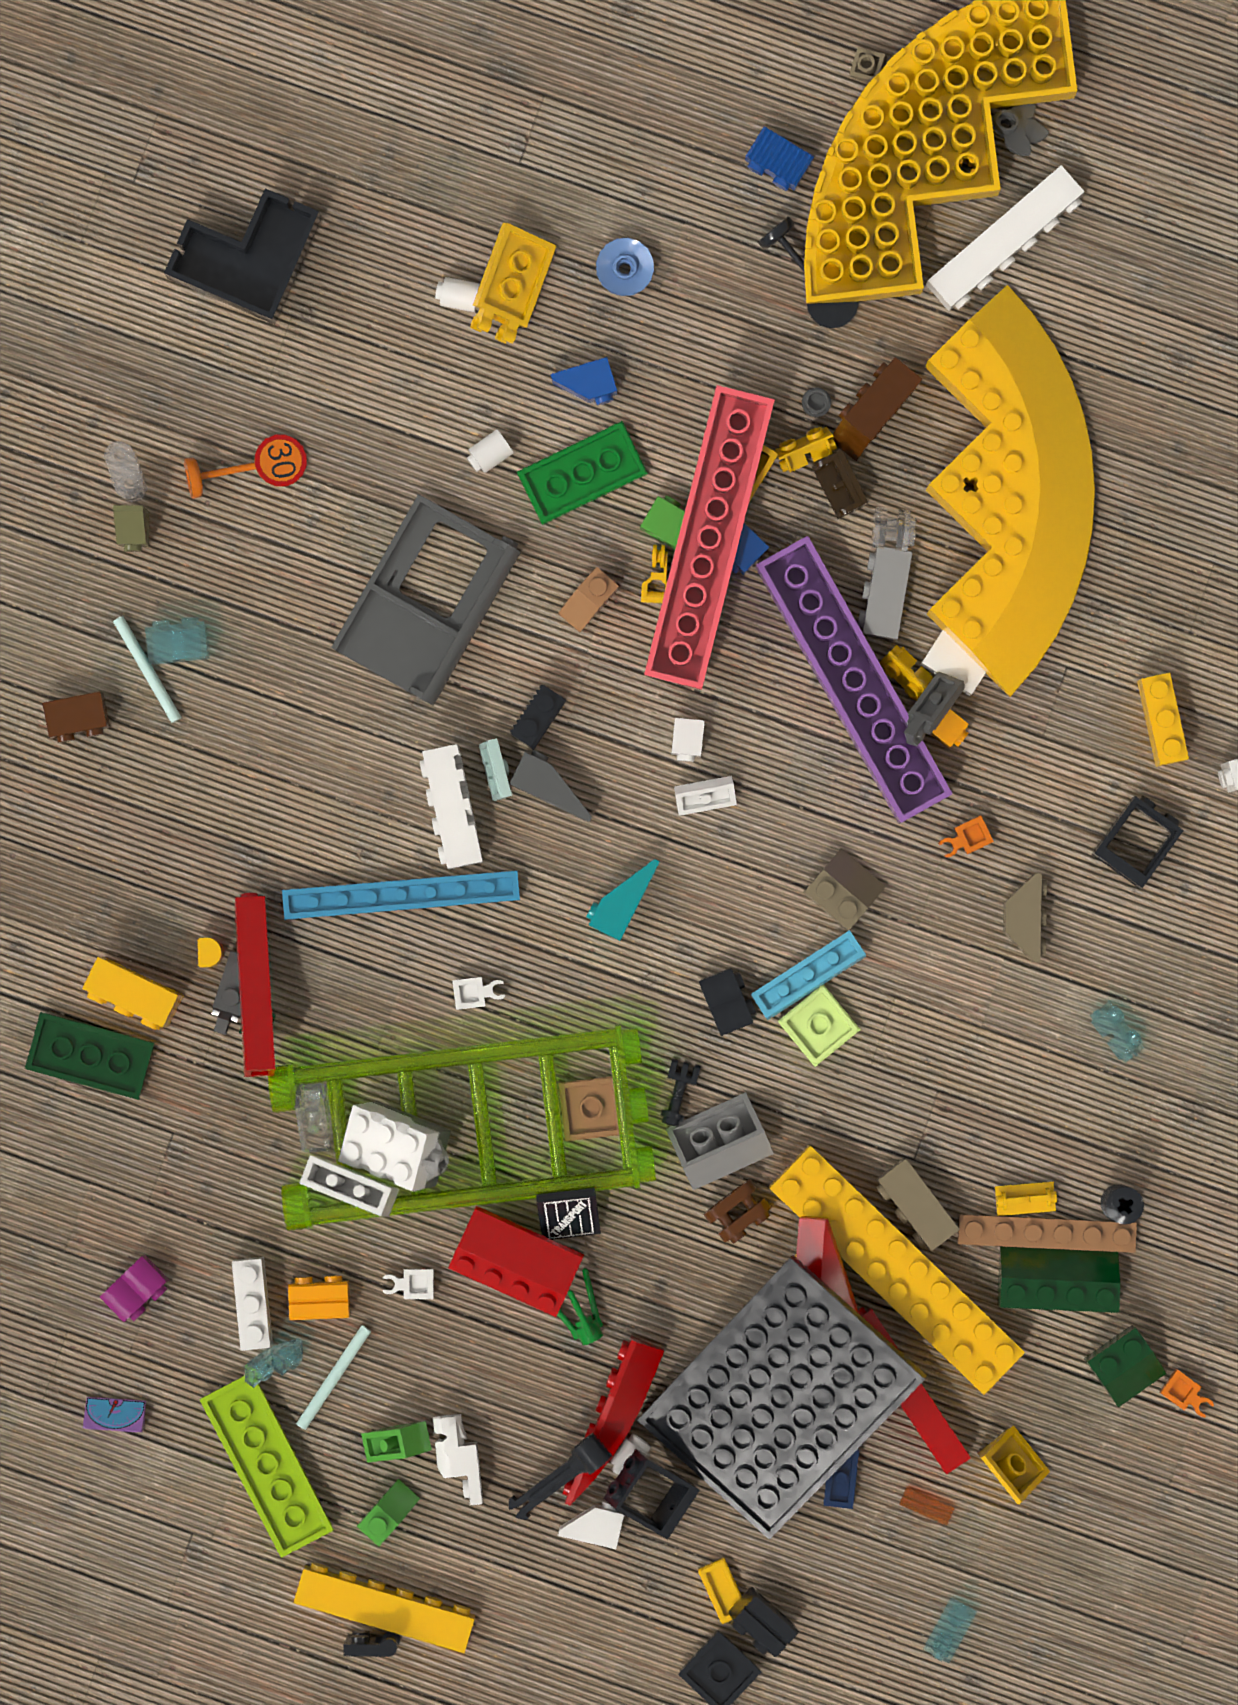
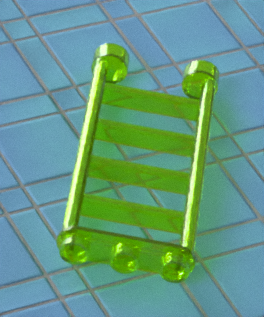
(630, 1109)

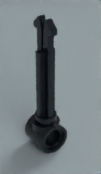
(585, 1457)

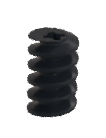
(1133, 1206)

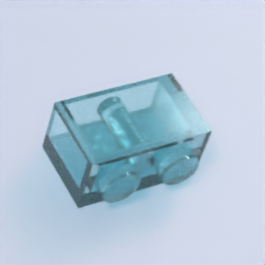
(177, 642)

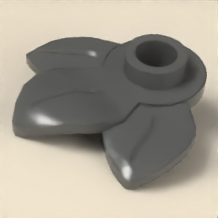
(1022, 130)

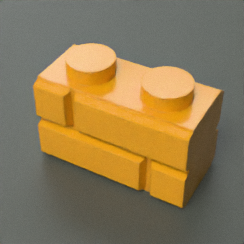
(319, 1299)

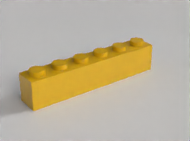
(384, 1608)

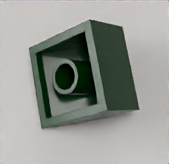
(1125, 1365)

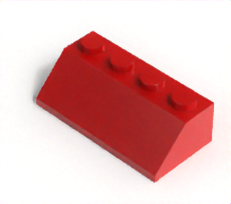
(516, 1261)

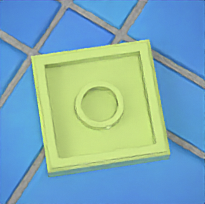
(818, 1025)

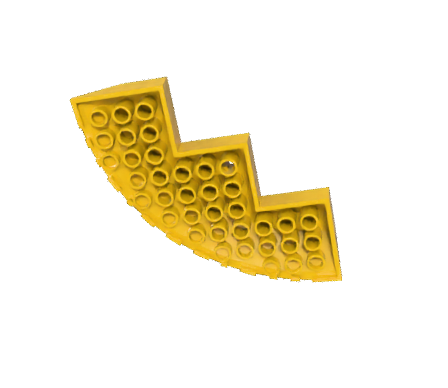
(914, 133)
(1029, 488)

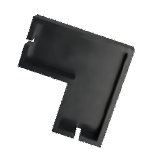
(252, 272)

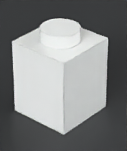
(687, 739)

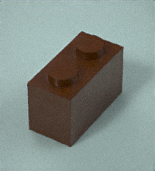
(76, 716)

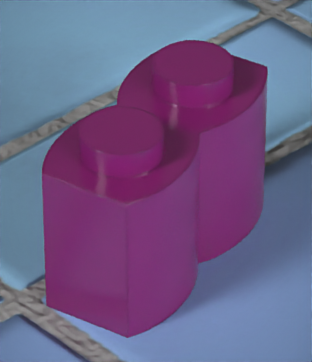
(134, 1289)

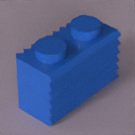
(778, 159)

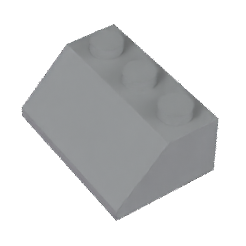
(719, 1141)

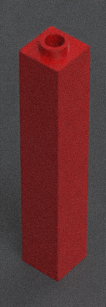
(254, 985)
(926, 1416)

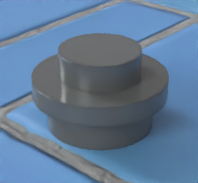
(816, 402)

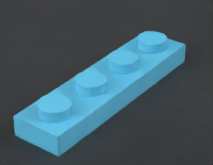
(808, 975)

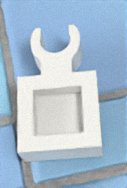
(472, 993)
(416, 1283)

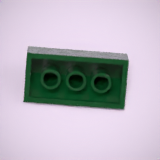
(1059, 1279)

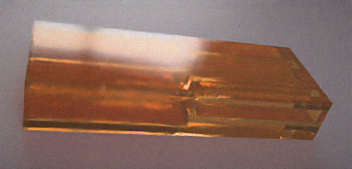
(926, 1506)

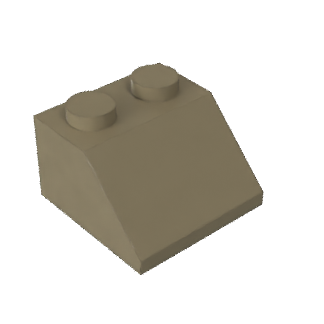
(844, 889)

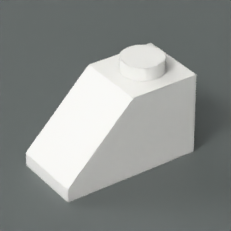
(595, 1525)

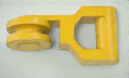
(658, 556)

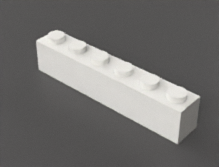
(1004, 238)

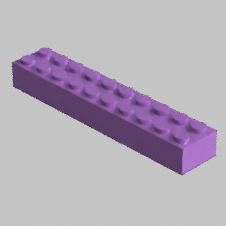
(852, 679)

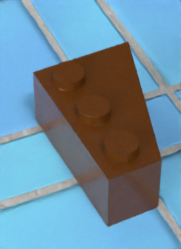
(875, 407)

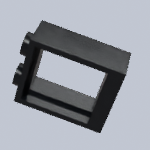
(1120, 866)
(672, 1506)

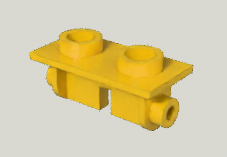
(794, 451)
(898, 666)
(1025, 1198)

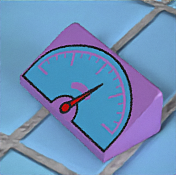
(114, 1414)

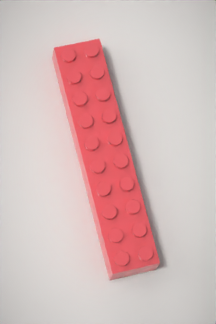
(709, 537)

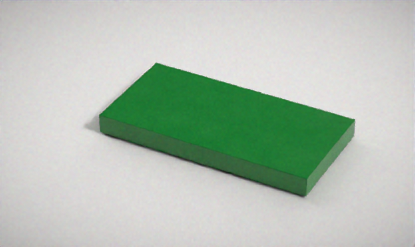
(582, 473)

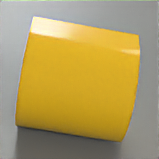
(209, 952)

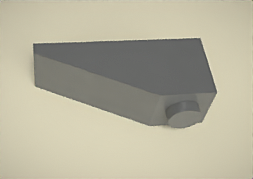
(544, 782)

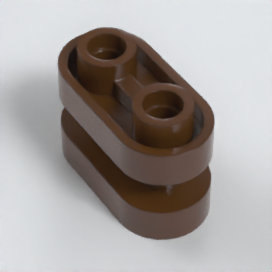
(734, 1229)

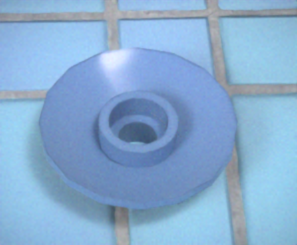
(625, 252)

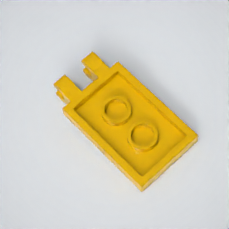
(511, 282)

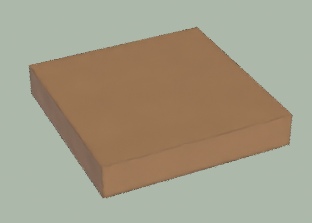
(588, 1108)

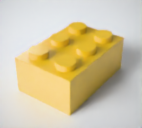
(132, 993)

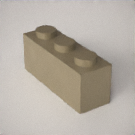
(916, 1205)

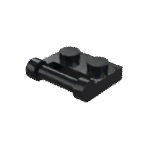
(363, 1645)

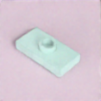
(495, 769)

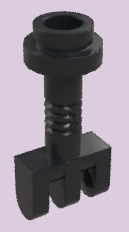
(681, 1080)

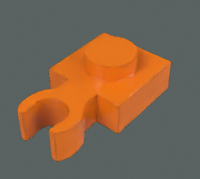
(970, 836)
(1183, 1391)

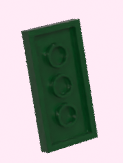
(89, 1055)

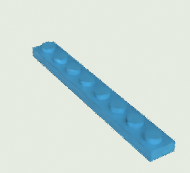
(400, 895)

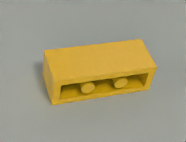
(1162, 719)

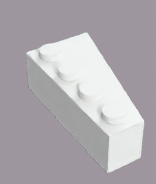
(452, 807)

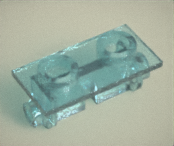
(1112, 1021)
(949, 1630)

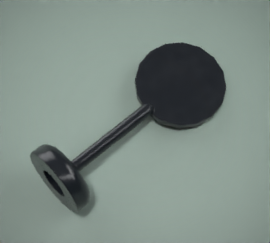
(825, 314)

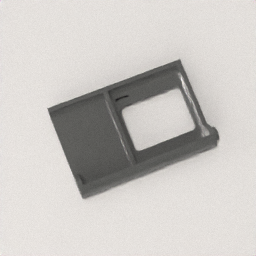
(405, 638)

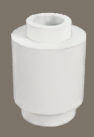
(626, 1449)

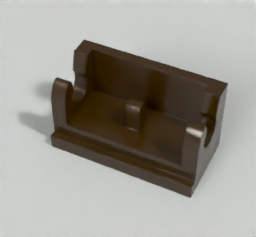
(839, 484)

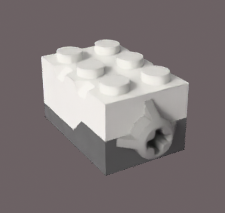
(395, 1145)

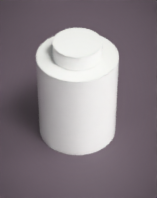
(457, 294)
(489, 452)

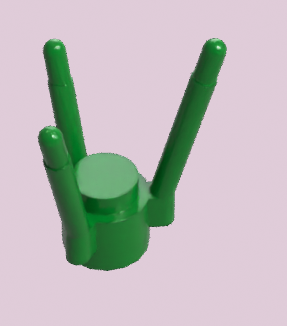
(586, 1328)

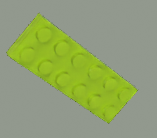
(267, 1465)

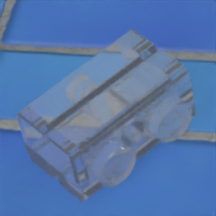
(313, 1117)

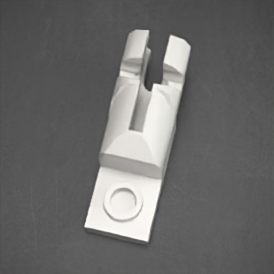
(456, 1457)

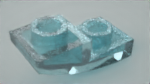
(278, 1358)

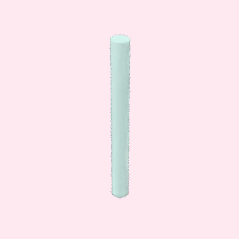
(147, 669)
(333, 1377)

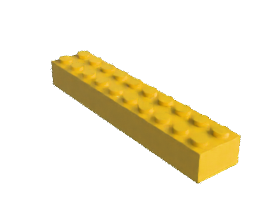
(899, 1271)

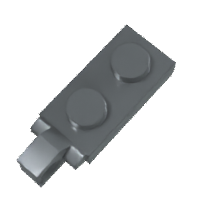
(932, 707)
(227, 999)

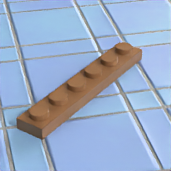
(1046, 1233)

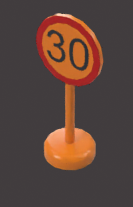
(277, 460)

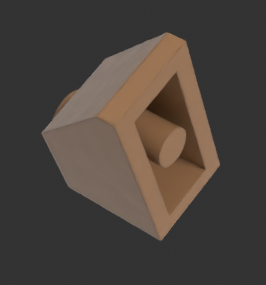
(588, 599)

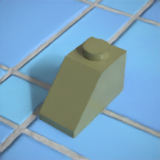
(131, 527)

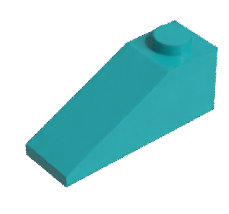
(619, 905)

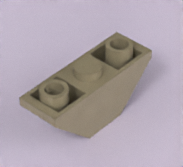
(1025, 917)

